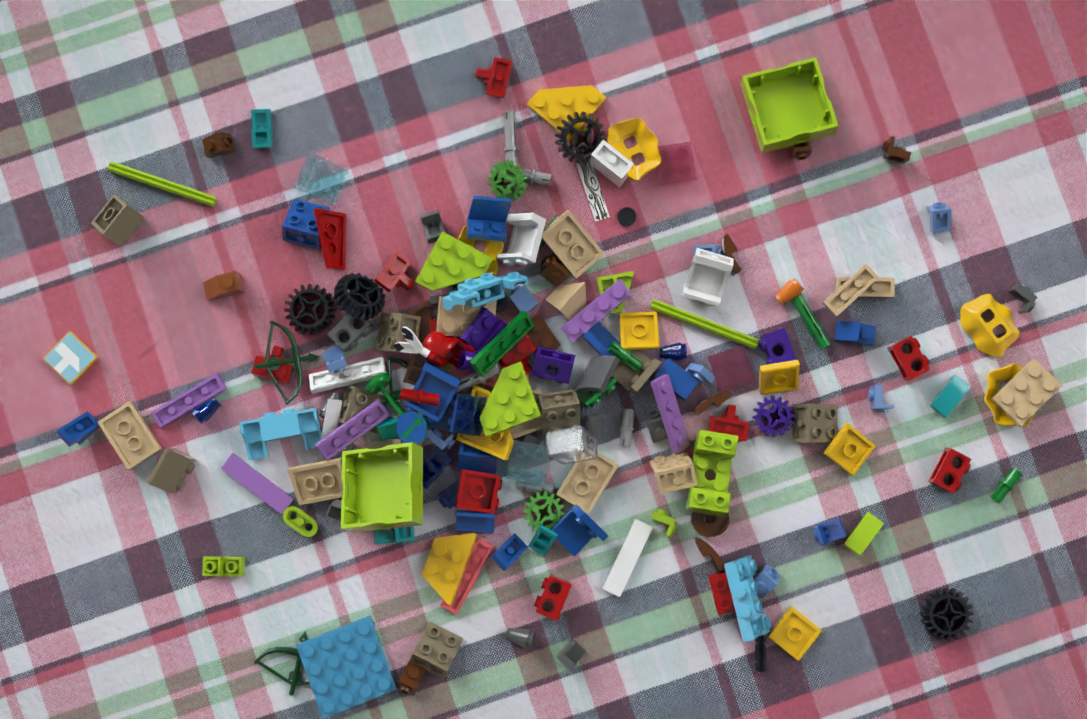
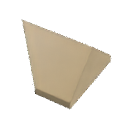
(568, 299)

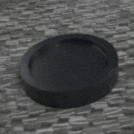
(626, 216)
(501, 305)

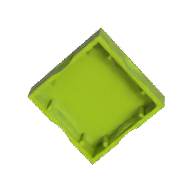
(789, 105)
(382, 488)

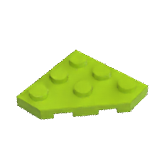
(451, 264)
(509, 402)

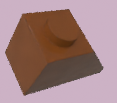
(223, 285)

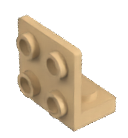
(673, 472)

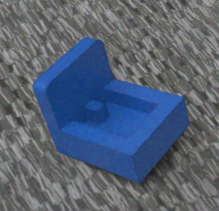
(829, 531)

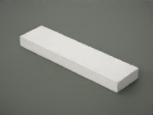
(350, 375)
(627, 557)

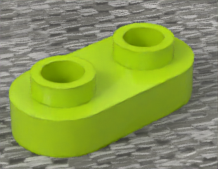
(299, 524)

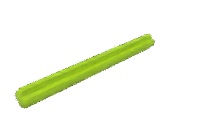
(162, 184)
(704, 324)

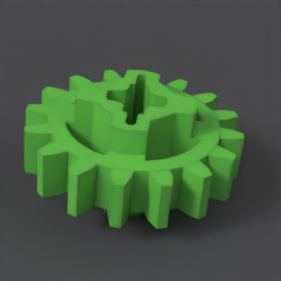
(507, 172)
(535, 507)

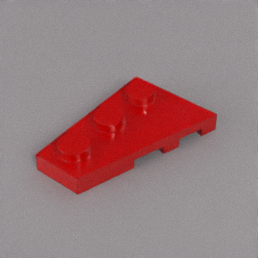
(332, 236)

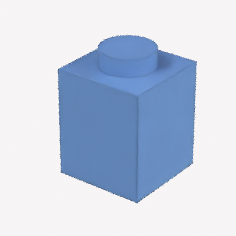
(523, 299)

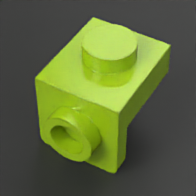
(663, 517)

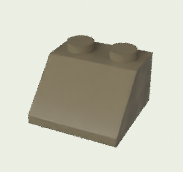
(117, 220)
(171, 470)

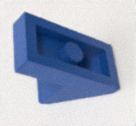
(855, 332)
(78, 429)
(509, 552)

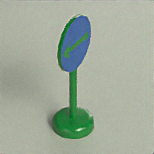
(411, 424)

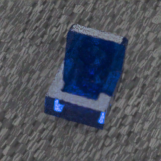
(449, 495)

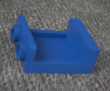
(435, 381)

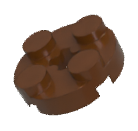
(709, 529)

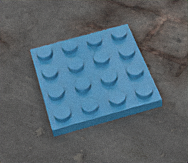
(346, 667)

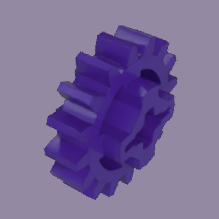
(776, 407)

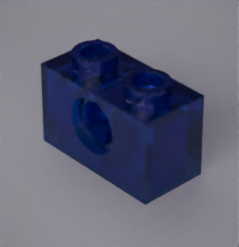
(468, 414)
(435, 466)

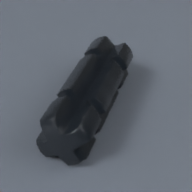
(760, 653)

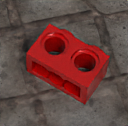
(904, 360)
(945, 467)
(721, 592)
(557, 598)

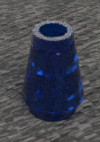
(674, 351)
(205, 410)

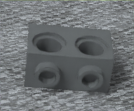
(346, 325)

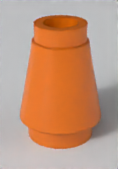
(789, 291)

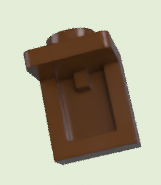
(217, 144)
(800, 151)
(553, 270)
(410, 679)

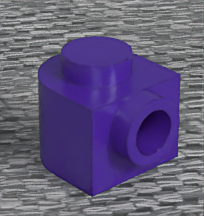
(464, 360)

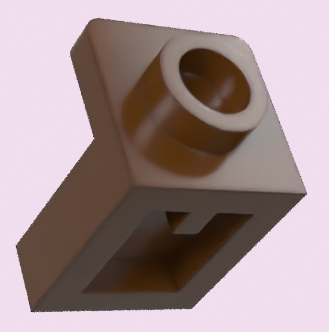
(896, 154)

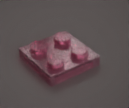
(676, 164)
(731, 368)

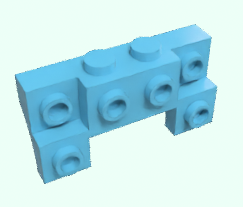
(482, 290)
(281, 426)
(745, 599)

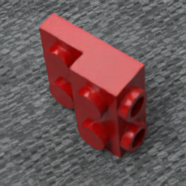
(478, 491)

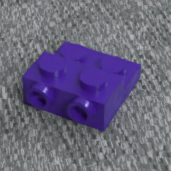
(482, 329)

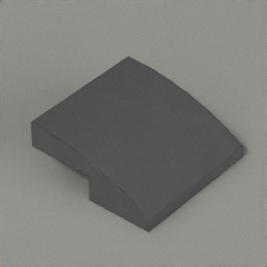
(597, 374)

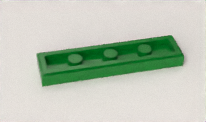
(502, 343)

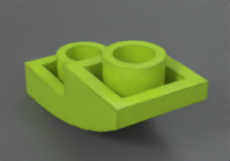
(863, 534)
(223, 566)

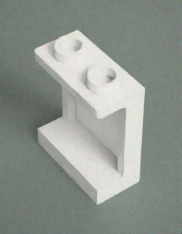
(610, 163)
(524, 238)
(707, 277)

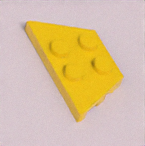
(447, 564)

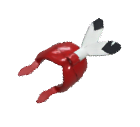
(432, 348)

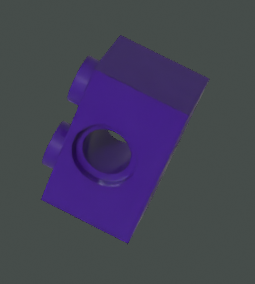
(780, 339)
(547, 357)

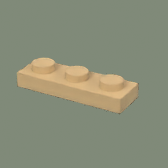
(880, 288)
(850, 290)

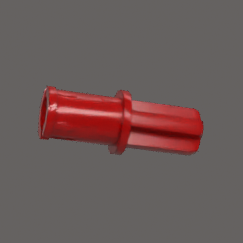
(419, 396)

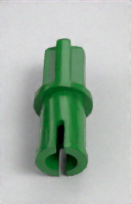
(625, 356)
(1006, 485)

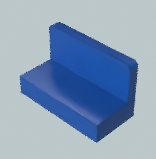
(600, 339)
(681, 380)
(476, 460)
(475, 521)

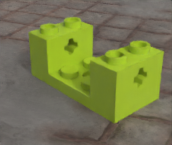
(714, 453)

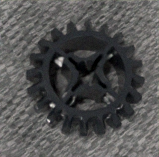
(575, 143)
(300, 296)
(357, 300)
(963, 614)

